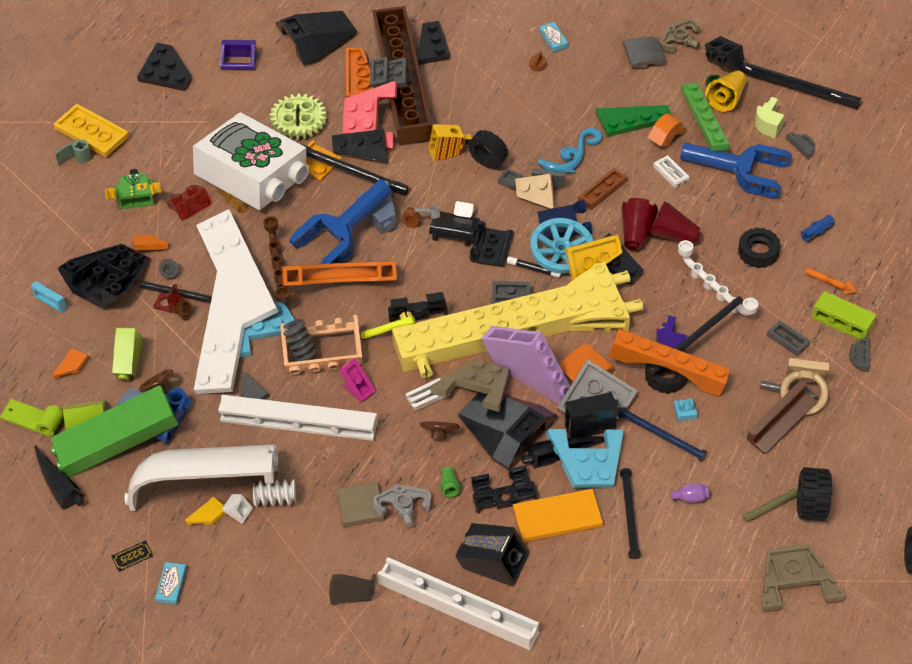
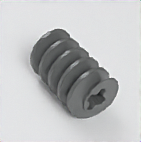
(301, 340)

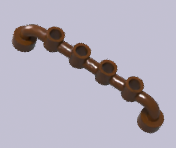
(282, 292)

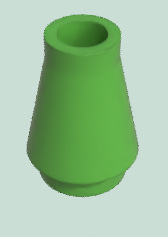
(449, 483)

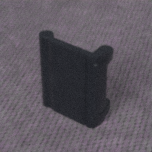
(454, 227)
(490, 246)

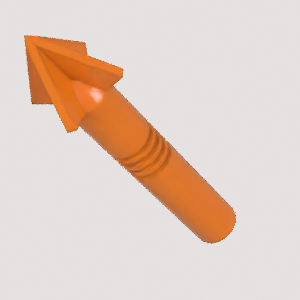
(846, 287)

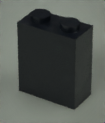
(591, 415)

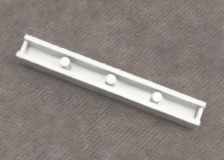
(298, 417)
(459, 603)

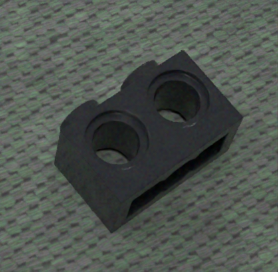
(724, 52)

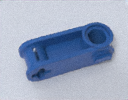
(179, 409)

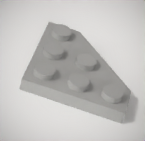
(595, 381)

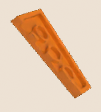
(357, 72)

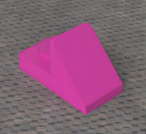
(356, 380)

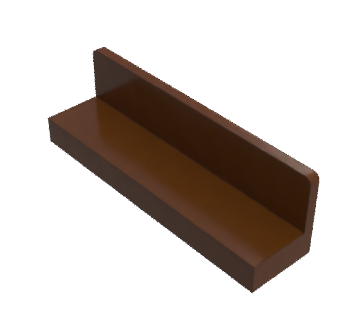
(781, 418)

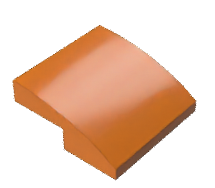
(574, 362)

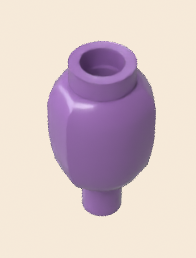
(691, 493)

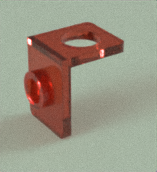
(172, 298)

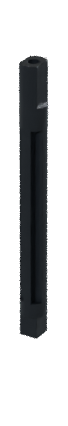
(799, 85)

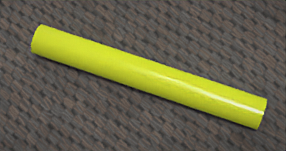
(387, 327)

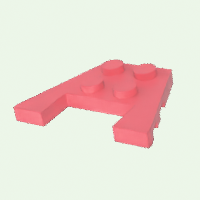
(362, 111)

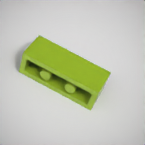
(843, 316)

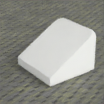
(464, 209)
(237, 507)

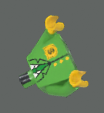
(134, 190)

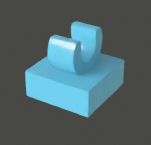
(685, 409)

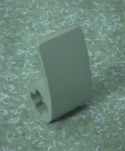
(77, 149)

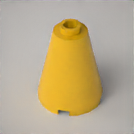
(726, 91)

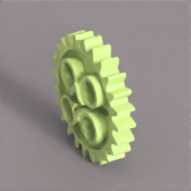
(311, 116)

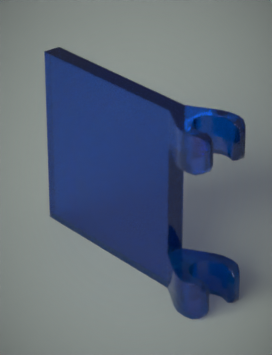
(564, 212)

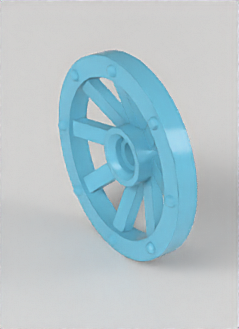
(556, 247)

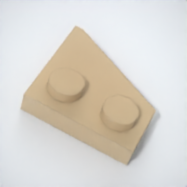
(536, 189)

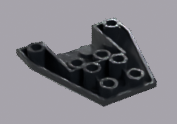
(316, 33)
(104, 274)
(507, 430)

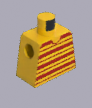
(447, 141)

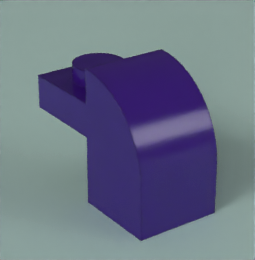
(667, 335)

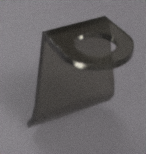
(351, 589)

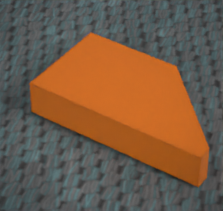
(148, 242)
(71, 364)

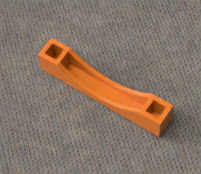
(338, 272)
(703, 373)

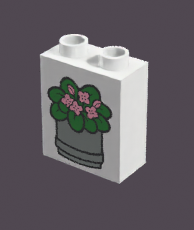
(250, 161)

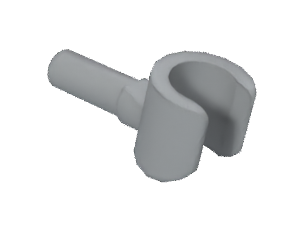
(433, 210)

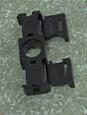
(435, 304)
(520, 492)

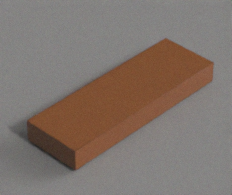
(603, 188)

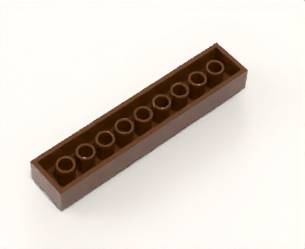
(410, 108)

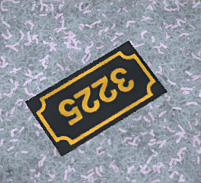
(132, 556)

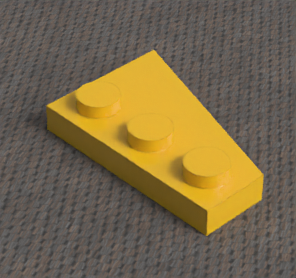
(586, 255)

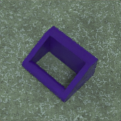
(238, 48)

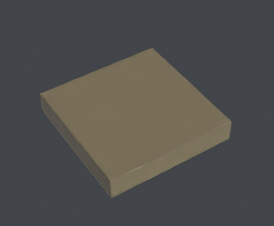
(357, 504)

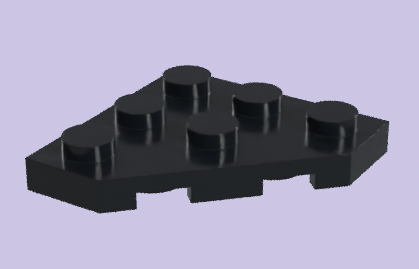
(165, 69)

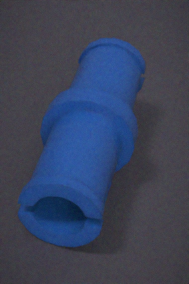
(817, 228)

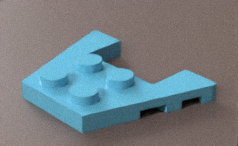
(266, 328)
(588, 465)

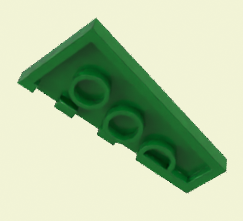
(629, 119)

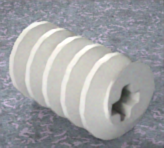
(274, 493)

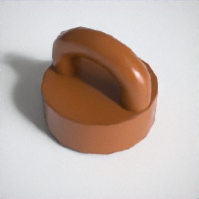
(537, 62)
(410, 218)

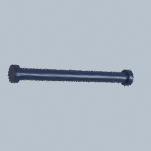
(624, 413)

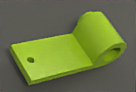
(32, 418)

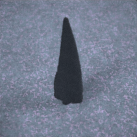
(543, 454)
(62, 488)

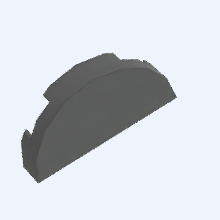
(802, 143)
(558, 178)
(860, 354)

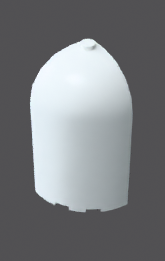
(204, 463)

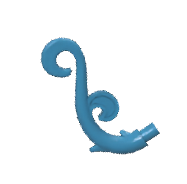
(568, 151)

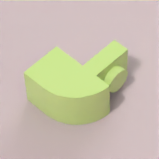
(768, 120)

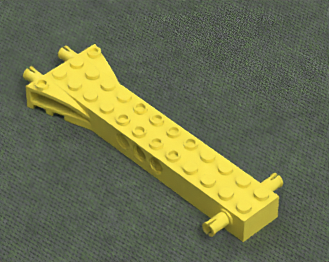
(580, 306)

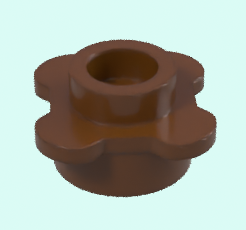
(188, 309)

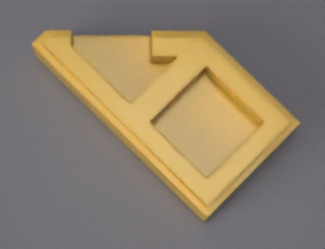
(207, 514)

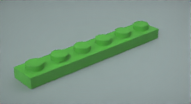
(704, 117)

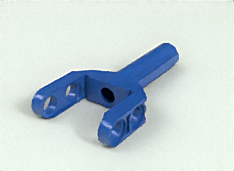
(741, 164)
(341, 226)

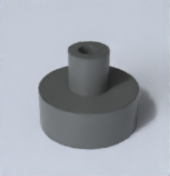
(168, 272)

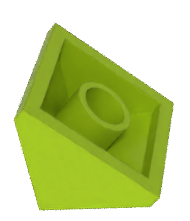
(78, 413)

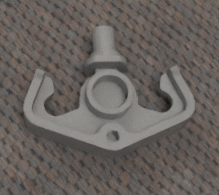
(402, 501)

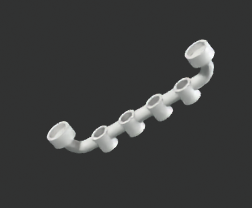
(749, 305)

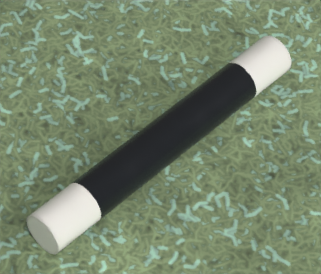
(531, 266)

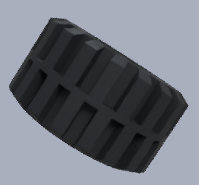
(814, 493)

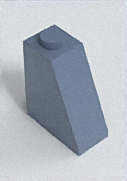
(383, 216)

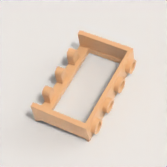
(326, 363)

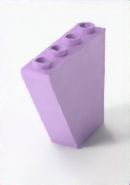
(528, 360)

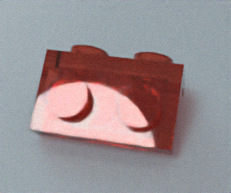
(189, 202)

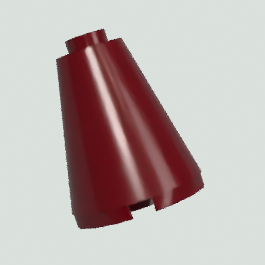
(637, 221)
(674, 225)

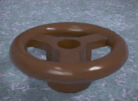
(159, 379)
(438, 429)

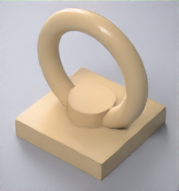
(809, 372)

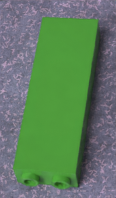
(113, 431)

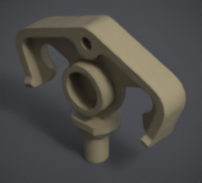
(680, 35)

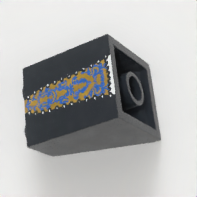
(493, 552)

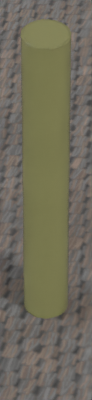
(770, 505)

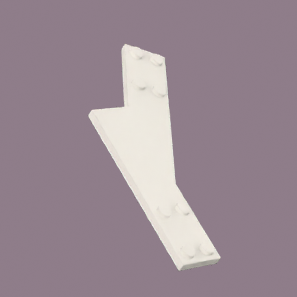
(236, 303)

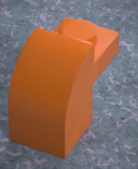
(666, 129)

